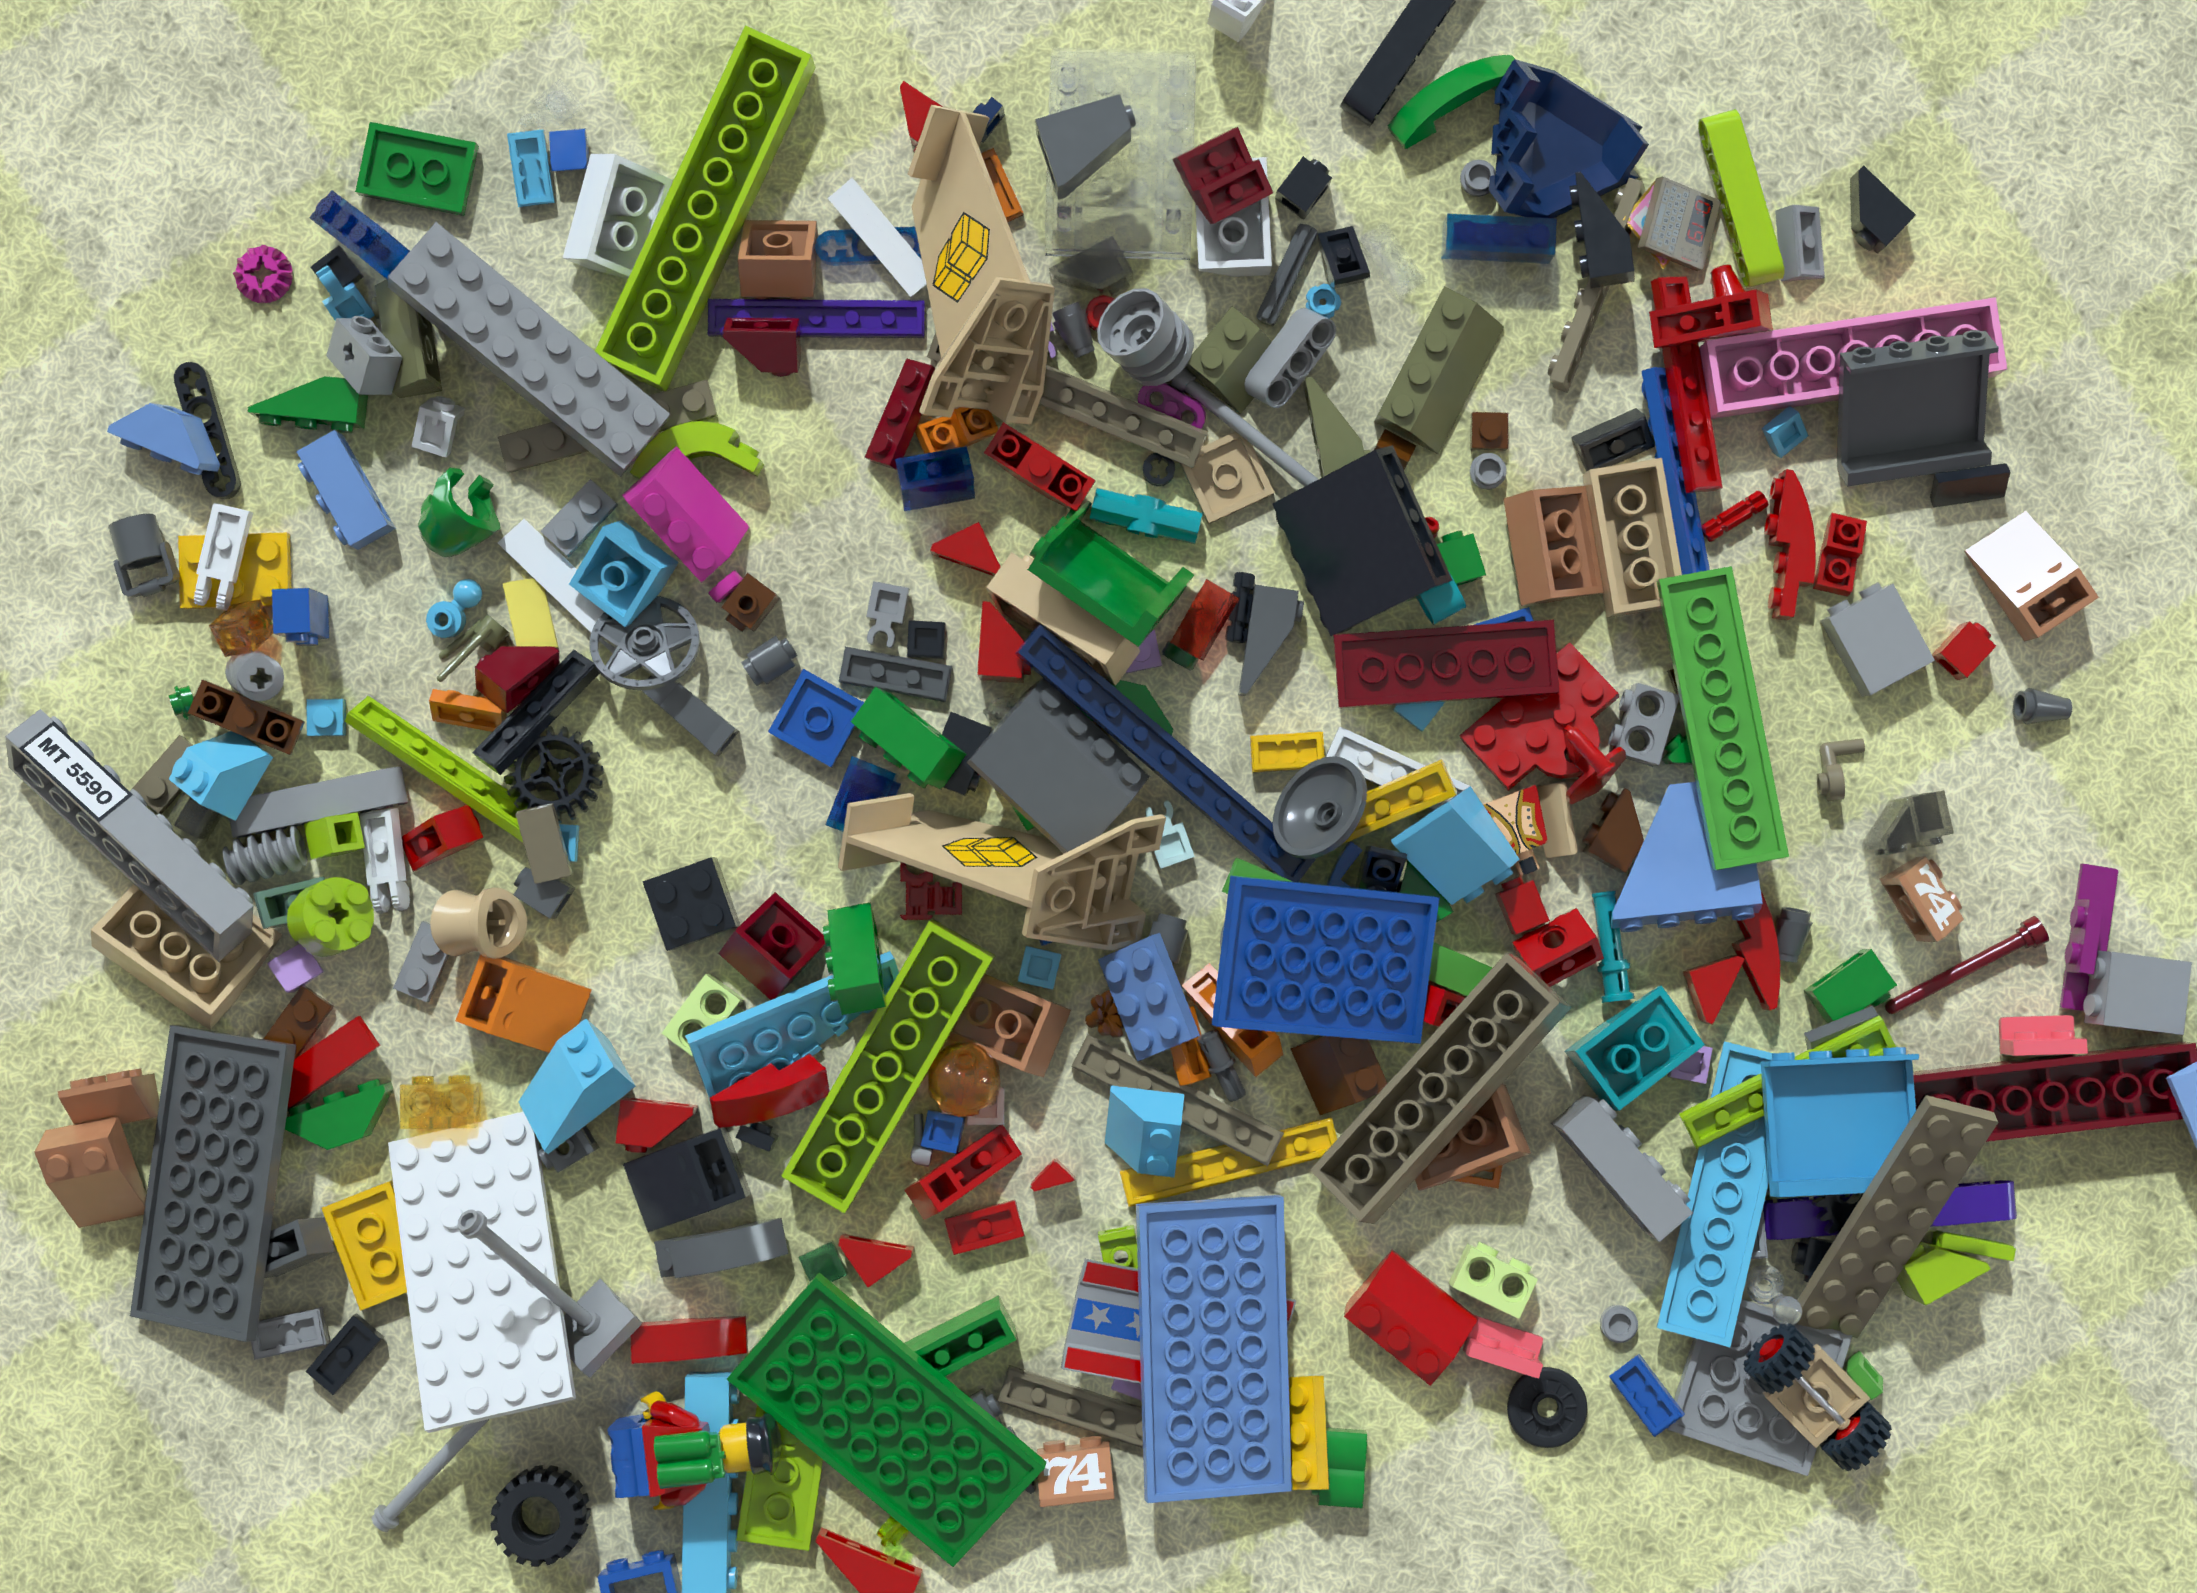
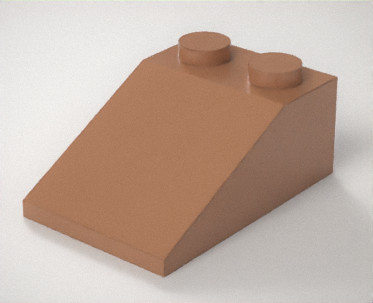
(1012, 1025)
(1482, 1144)
(92, 1171)

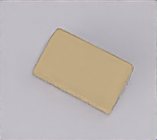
(1557, 820)

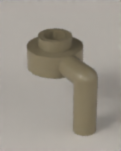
(1831, 780)

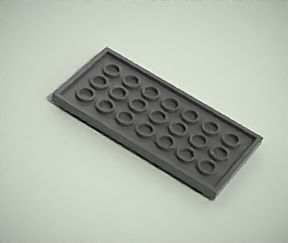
(213, 1182)

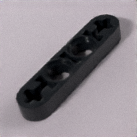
(214, 426)

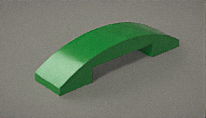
(1445, 94)

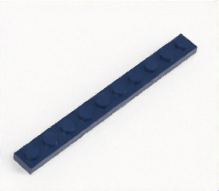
(1159, 751)

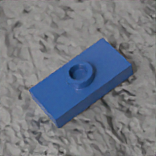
(1646, 1395)

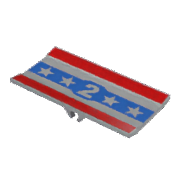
(1105, 1323)

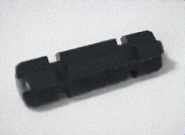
(1241, 613)

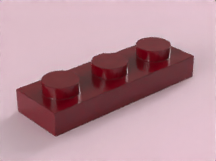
(900, 414)

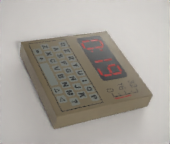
(1679, 224)

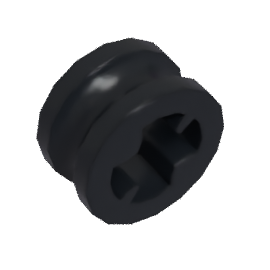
(1147, 468)

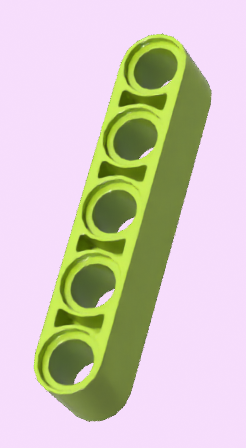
(1742, 197)

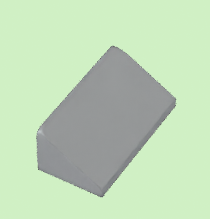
(1800, 242)

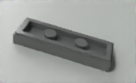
(895, 674)

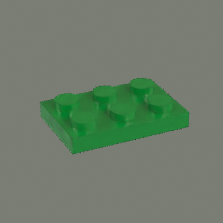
(417, 168)

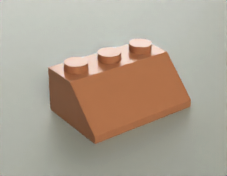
(1553, 544)

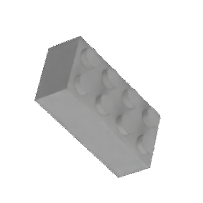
(1622, 1168)

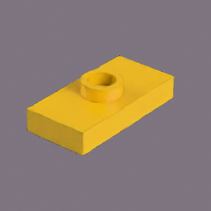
(1285, 751)

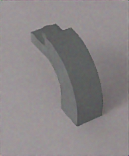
(721, 1249)

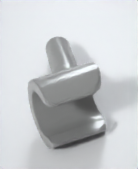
(919, 1154)

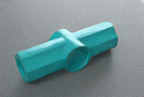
(1145, 515)

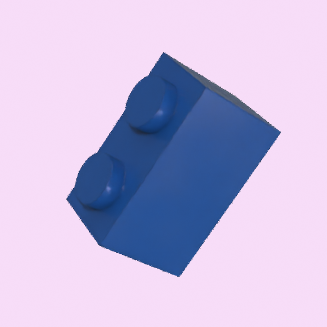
(300, 615)

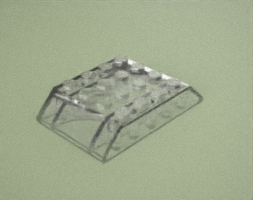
(1136, 198)

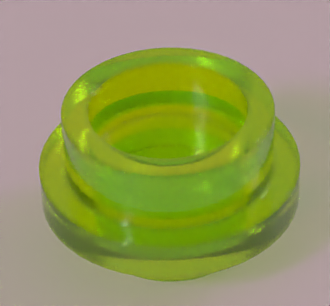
(892, 1533)

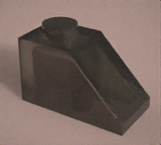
(1094, 274)

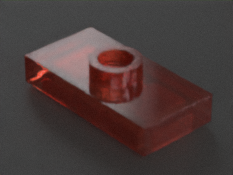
(1204, 619)

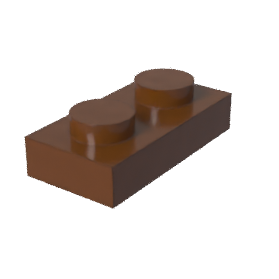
(300, 1019)

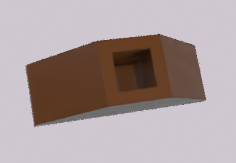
(246, 716)

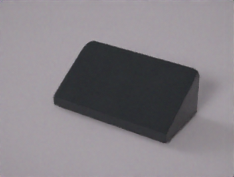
(1614, 440)

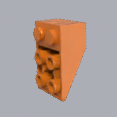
(521, 1003)

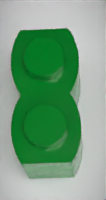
(1345, 1468)

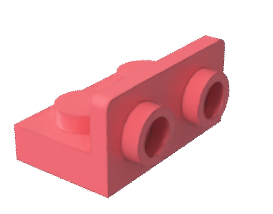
(2040, 1036)
(1505, 1347)

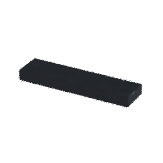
(536, 712)

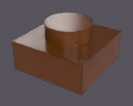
(1489, 431)

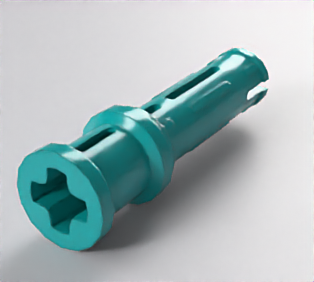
(1613, 965)

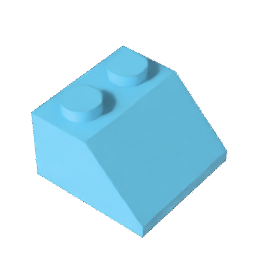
(622, 572)
(221, 772)
(1145, 1128)

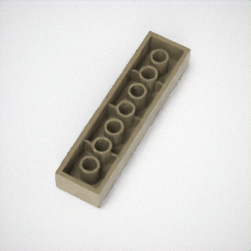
(1440, 1089)

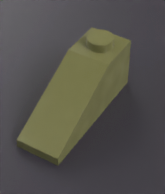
(1332, 435)

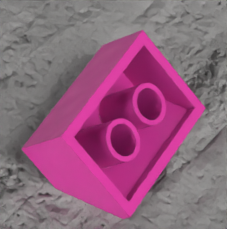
(687, 513)

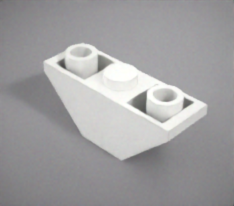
(1234, 16)

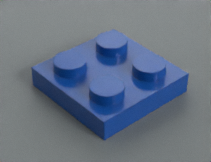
(816, 718)

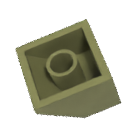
(1228, 357)

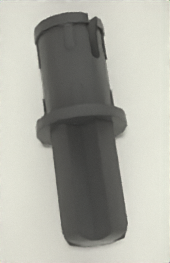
(1221, 1064)

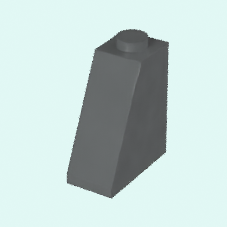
(1083, 140)

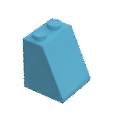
(1458, 848)

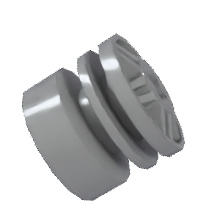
(1145, 337)

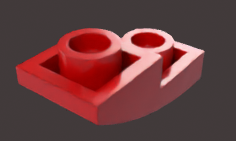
(1839, 554)

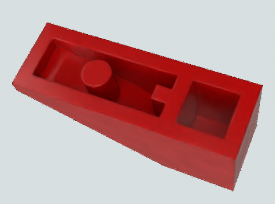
(1711, 319)
(962, 1172)
(868, 1568)

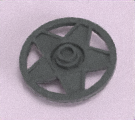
(646, 645)

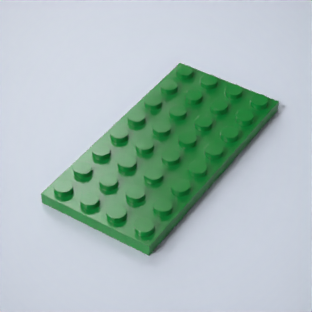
(886, 1420)

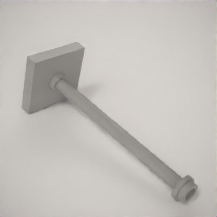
(593, 1324)
(386, 1516)

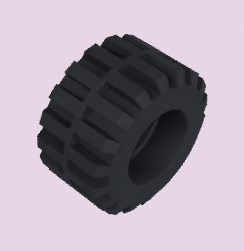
(515, 1533)

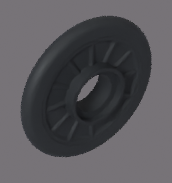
(1560, 1427)

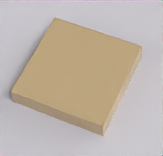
(1227, 477)

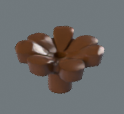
(1105, 1015)

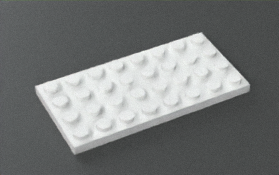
(478, 1327)

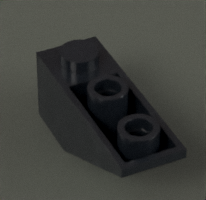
(1605, 240)

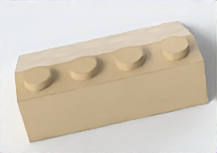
(172, 963)

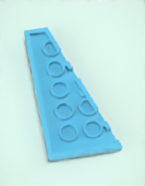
(773, 1032)

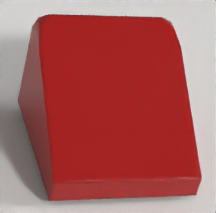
(1052, 1175)

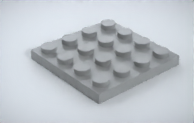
(1730, 1407)

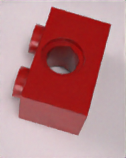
(1559, 948)

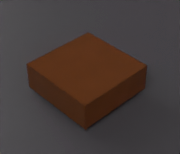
(1403, 448)

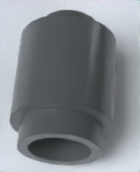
(769, 660)
(1173, 935)

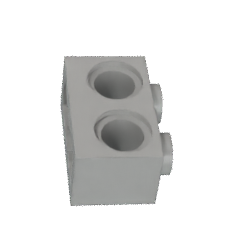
(1652, 728)

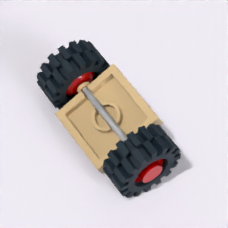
(1817, 1397)

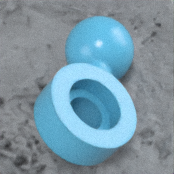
(466, 594)

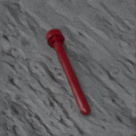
(2029, 934)

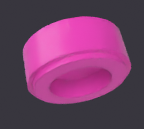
(725, 587)

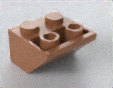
(123, 1095)

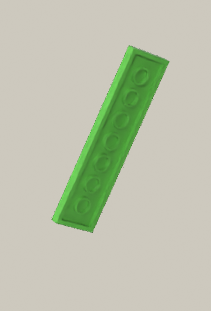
(1722, 718)

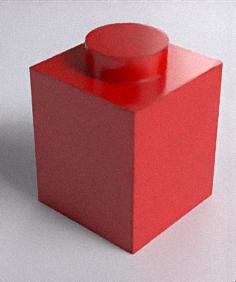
(1964, 649)
(1521, 905)

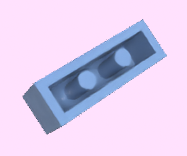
(344, 490)

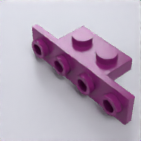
(2089, 931)

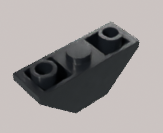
(1380, 869)

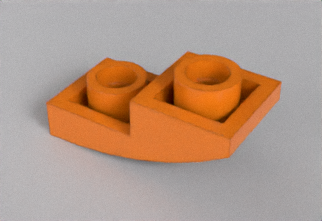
(960, 430)

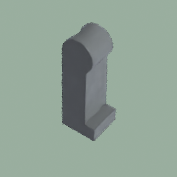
(694, 716)

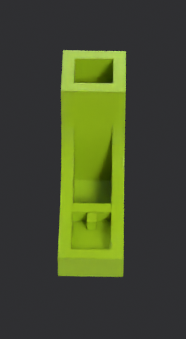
(696, 441)

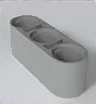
(1290, 357)

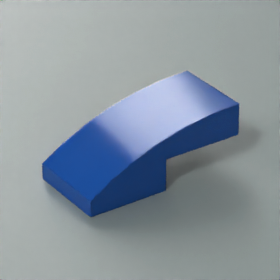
(1342, 864)

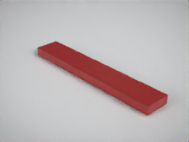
(1688, 397)

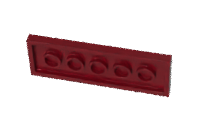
(1446, 664)

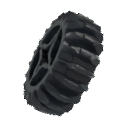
(566, 768)

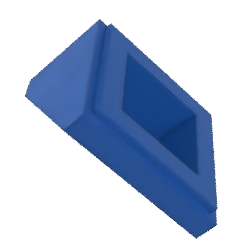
(568, 149)

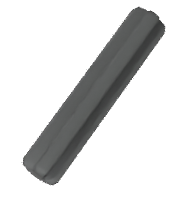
(1287, 274)

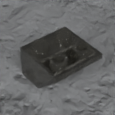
(1912, 820)

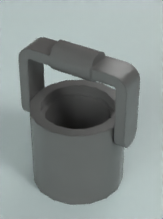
(139, 545)

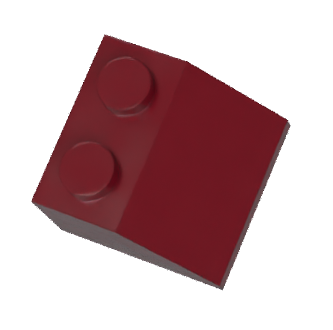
(773, 946)

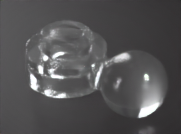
(1785, 1308)

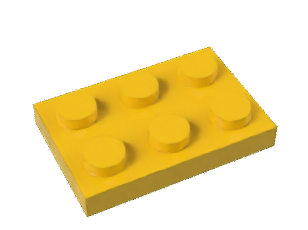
(262, 568)
(369, 1244)

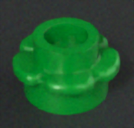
(181, 701)

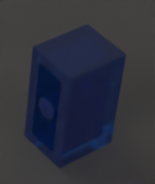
(935, 478)

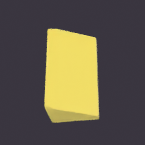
(530, 613)

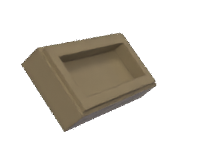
(543, 843)

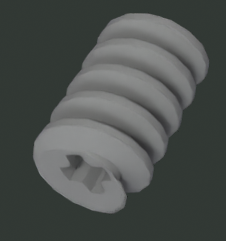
(263, 685)
(266, 857)

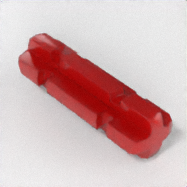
(1734, 516)

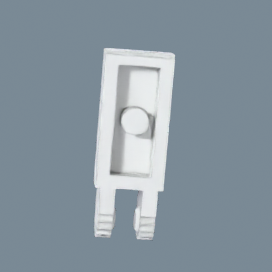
(222, 553)
(384, 859)

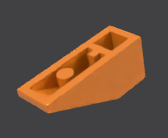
(1252, 1047)

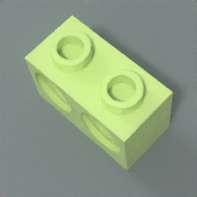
(697, 1010)
(1489, 1287)

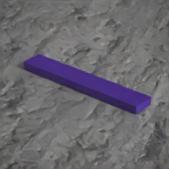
(828, 317)

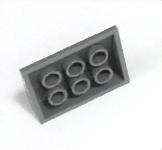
(1058, 768)

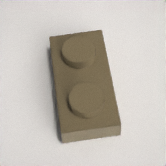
(155, 784)

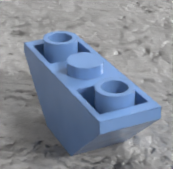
(169, 436)

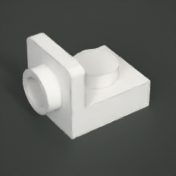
(437, 425)

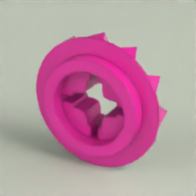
(273, 286)

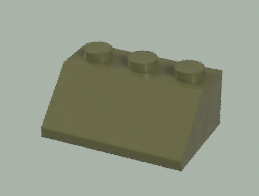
(412, 338)

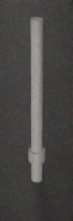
(1186, 382)

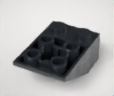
(687, 1179)

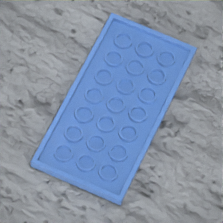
(1213, 1348)

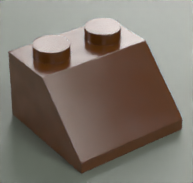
(1338, 1071)

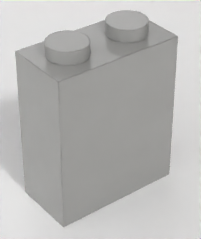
(1876, 638)
(2138, 992)

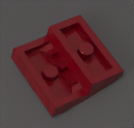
(1222, 176)

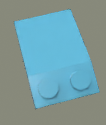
(574, 1085)

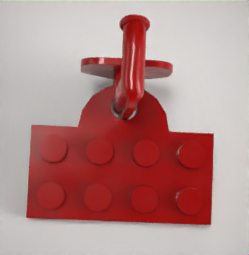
(1542, 728)

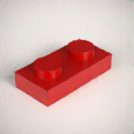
(984, 1227)

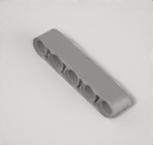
(319, 800)

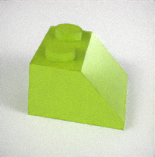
(1937, 1271)

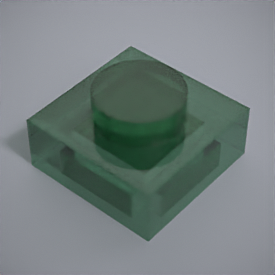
(824, 1260)

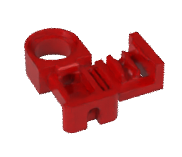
(925, 897)

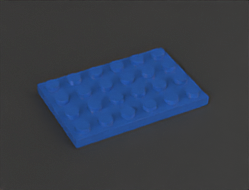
(1324, 960)

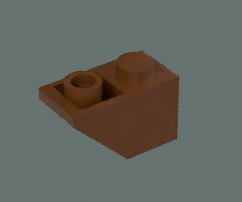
(1618, 833)

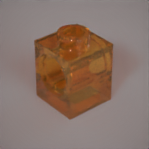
(242, 628)

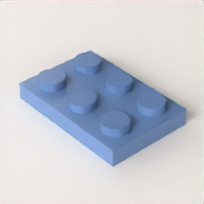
(1148, 997)

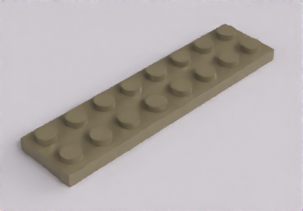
(1894, 1214)

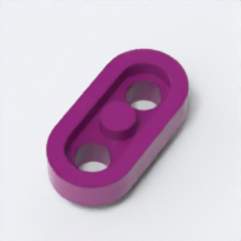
(1173, 404)

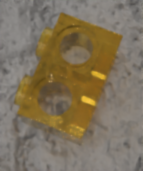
(441, 1111)

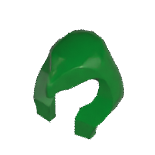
(446, 526)

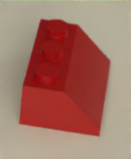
(1410, 1317)

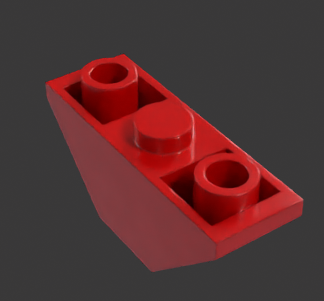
(1039, 468)

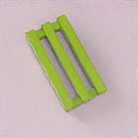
(1973, 1245)

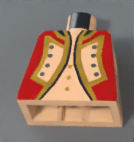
(1522, 824)

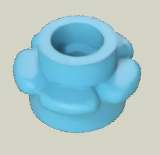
(1325, 292)

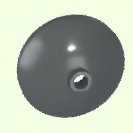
(1319, 807)

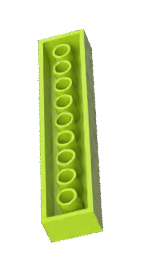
(705, 208)

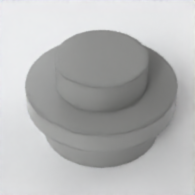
(1476, 177)
(1487, 471)

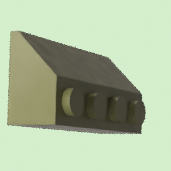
(1440, 371)

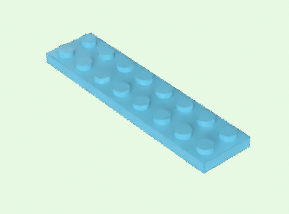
(1726, 1207)

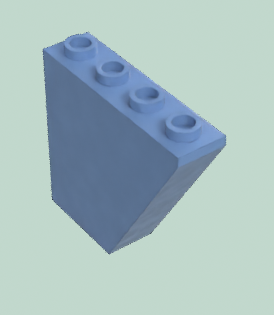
(1676, 876)

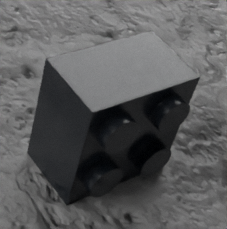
(691, 903)

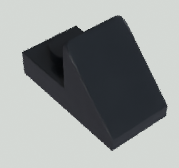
(1343, 257)

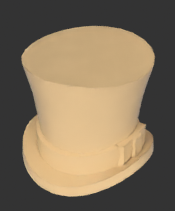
(482, 923)

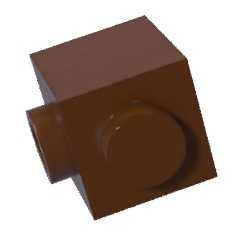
(749, 604)

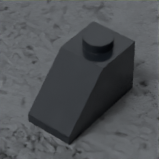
(1875, 211)

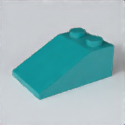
(1634, 1048)

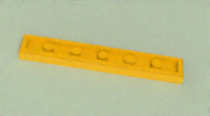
(1226, 1164)

